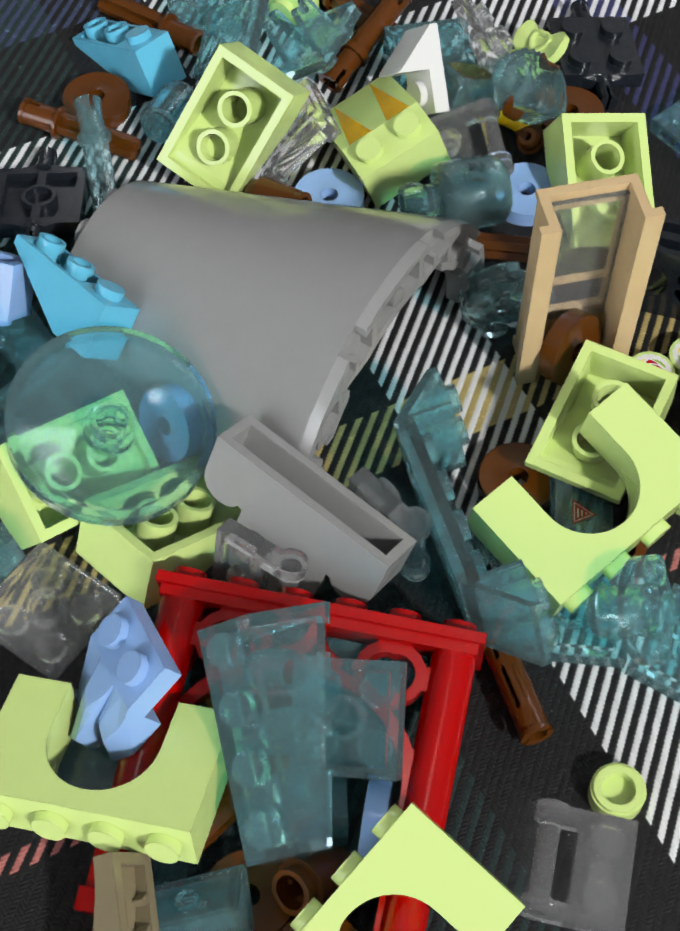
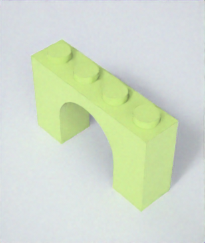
(568, 562)
(157, 813)
(421, 863)

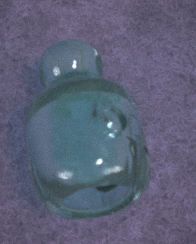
(462, 189)

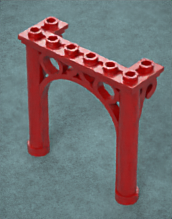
(429, 769)

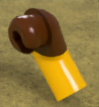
(528, 137)

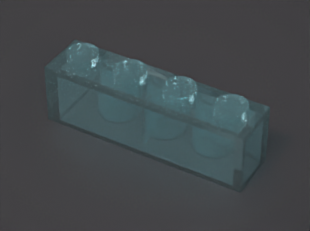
(273, 727)

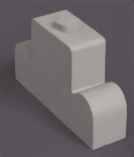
(306, 510)

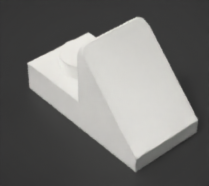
(421, 61)

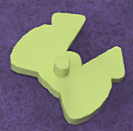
(531, 36)

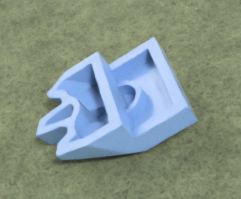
(122, 682)

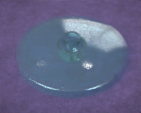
(115, 384)

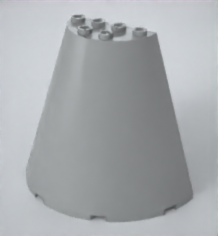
(271, 291)

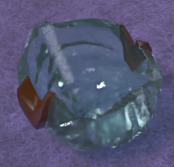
(528, 87)

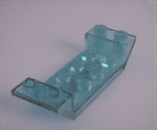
(495, 600)

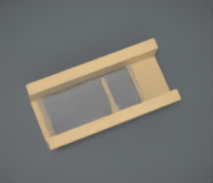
(590, 254)

